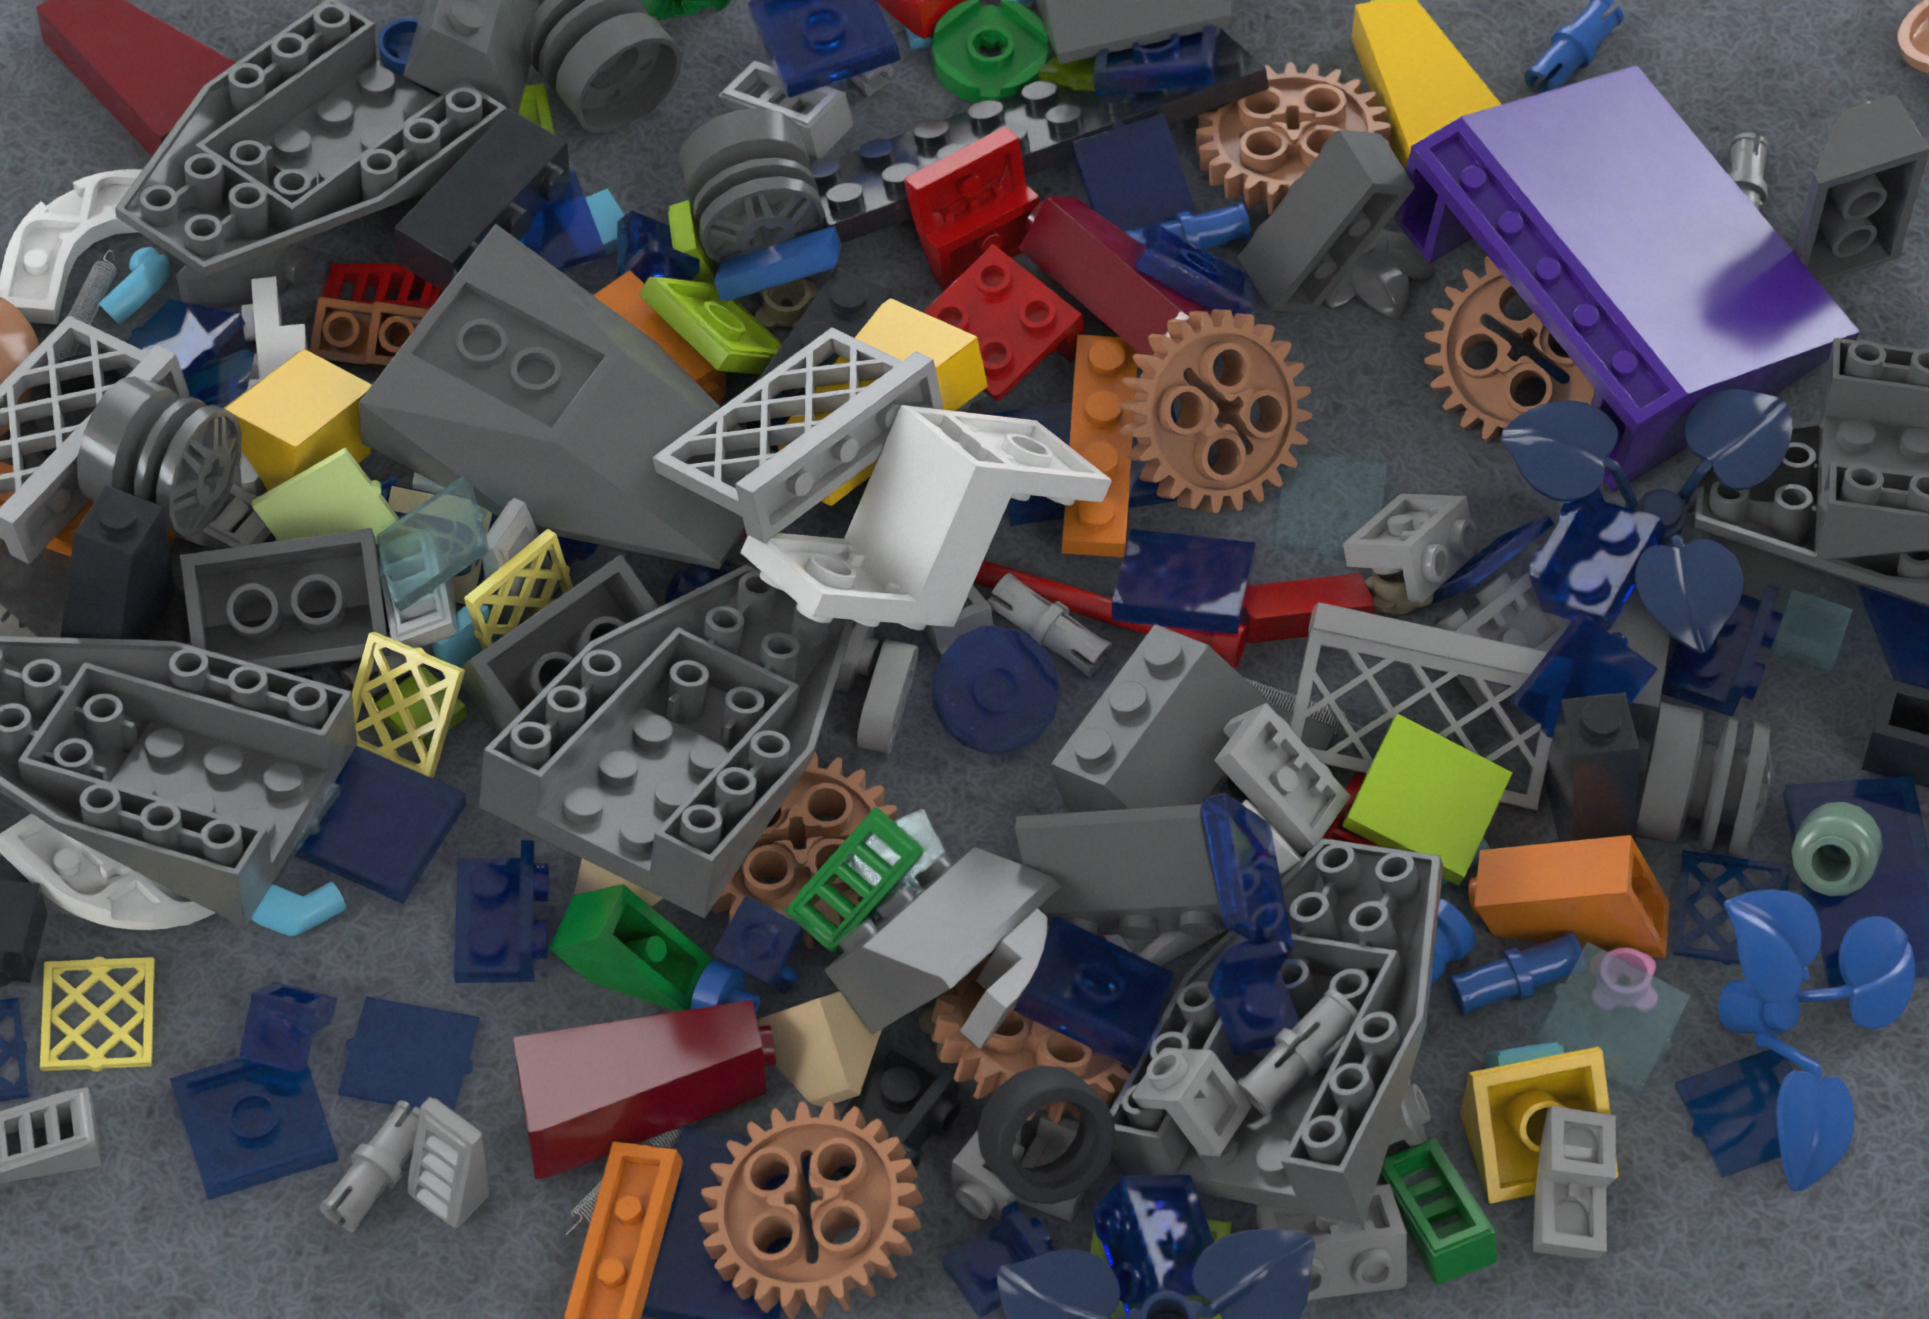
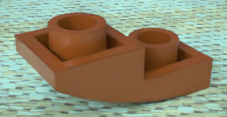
(362, 331)

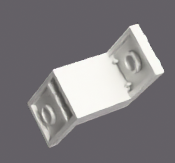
(925, 518)

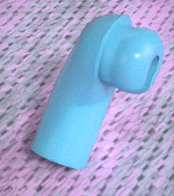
(148, 276)
(296, 914)

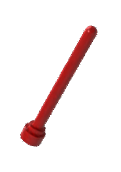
(1100, 609)

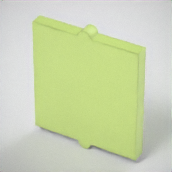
(325, 500)

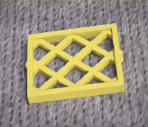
(504, 578)
(441, 718)
(99, 968)

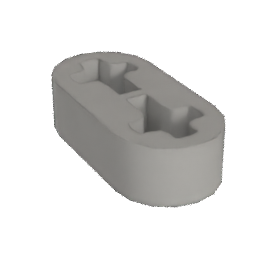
(887, 696)

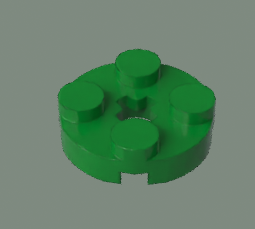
(983, 78)

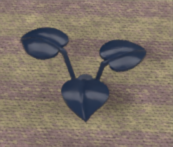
(1735, 432)
(1239, 1275)

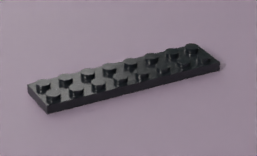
(868, 186)

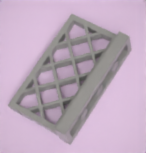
(819, 452)
(50, 493)
(1419, 648)

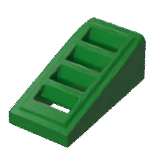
(820, 885)
(1456, 1246)

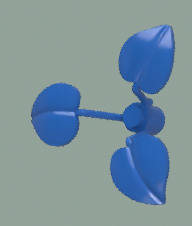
(1775, 942)

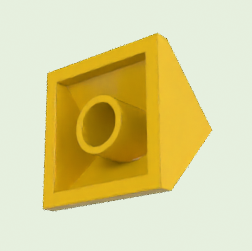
(300, 417)
(1508, 1109)

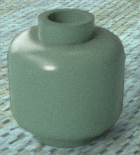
(1837, 849)

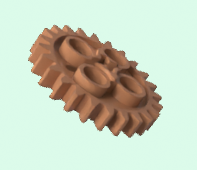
(1276, 134)
(1250, 373)
(1490, 392)
(795, 823)
(1017, 1047)
(870, 1199)

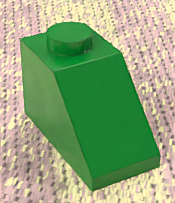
(629, 948)

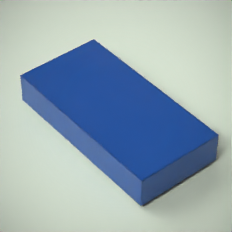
(778, 264)

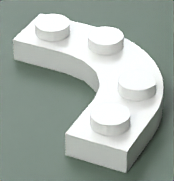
(54, 237)
(93, 883)

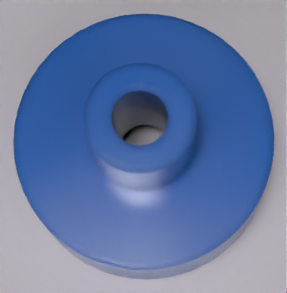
(722, 985)

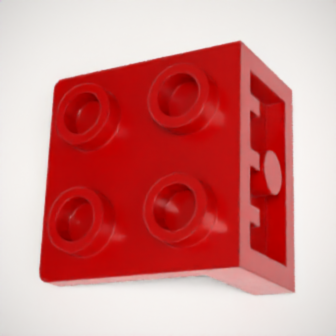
(1011, 316)

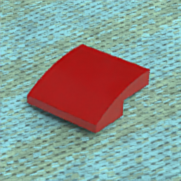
(970, 204)

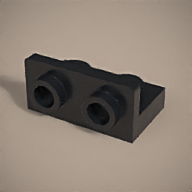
(908, 1103)

